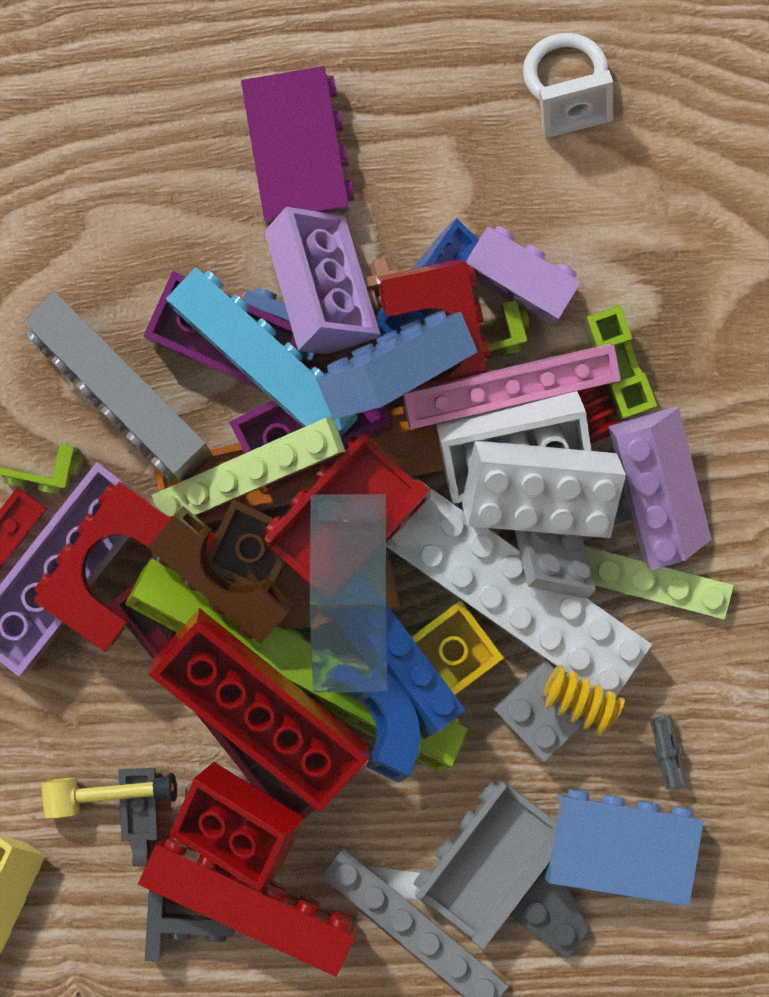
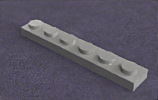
(412, 927)

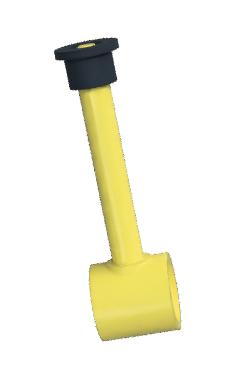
(63, 796)

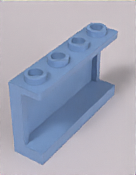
(625, 848)

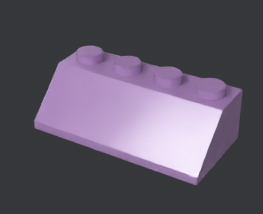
(320, 281)
(661, 487)

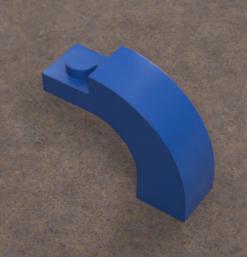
(396, 730)

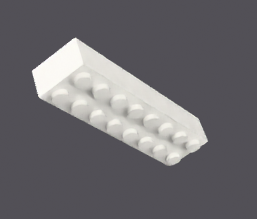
(492, 581)

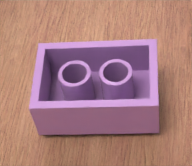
(522, 274)

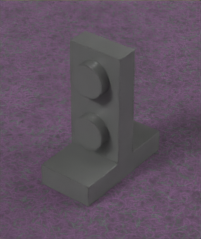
(178, 926)

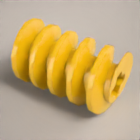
(582, 700)

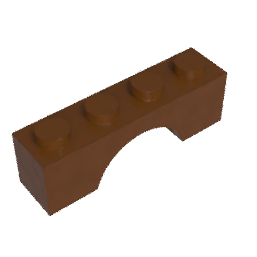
(252, 606)

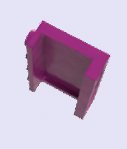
(297, 142)

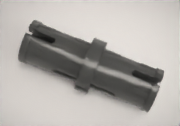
(668, 752)

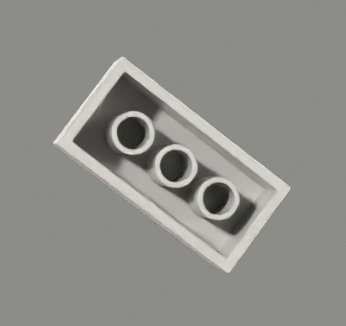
(545, 422)
(543, 489)

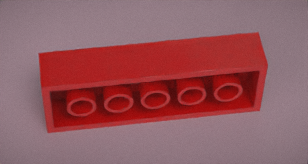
(259, 710)
(267, 916)

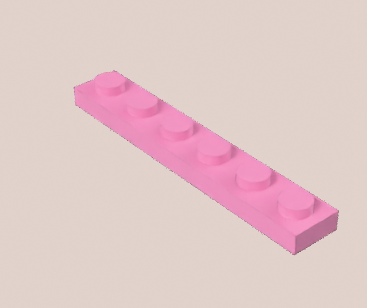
(511, 386)

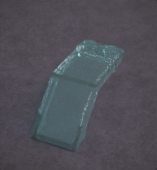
(348, 593)

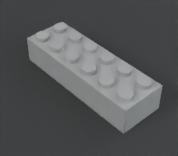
(110, 381)

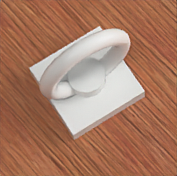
(575, 102)

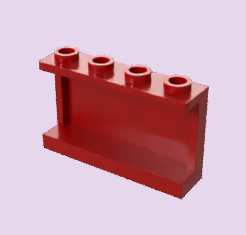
(358, 471)

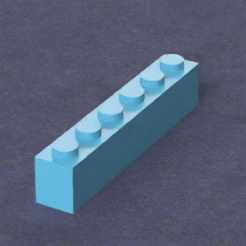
(253, 348)

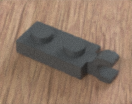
(138, 815)

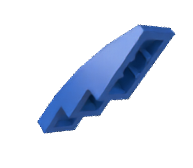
(452, 244)

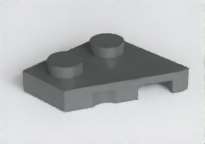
(552, 916)

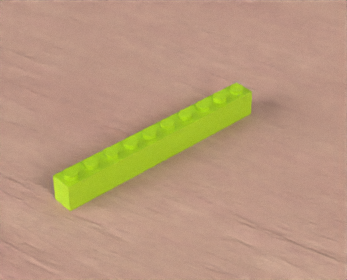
(170, 602)

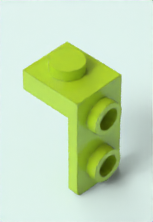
(516, 321)
(67, 465)

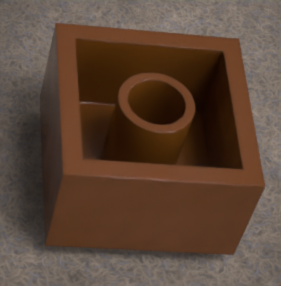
(240, 547)

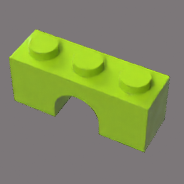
(633, 392)

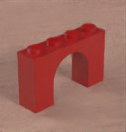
(445, 288)
(67, 590)

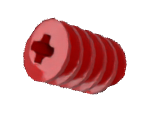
(597, 412)

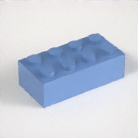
(395, 364)

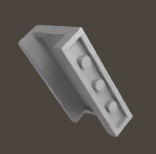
(489, 862)

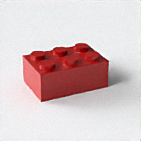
(236, 826)

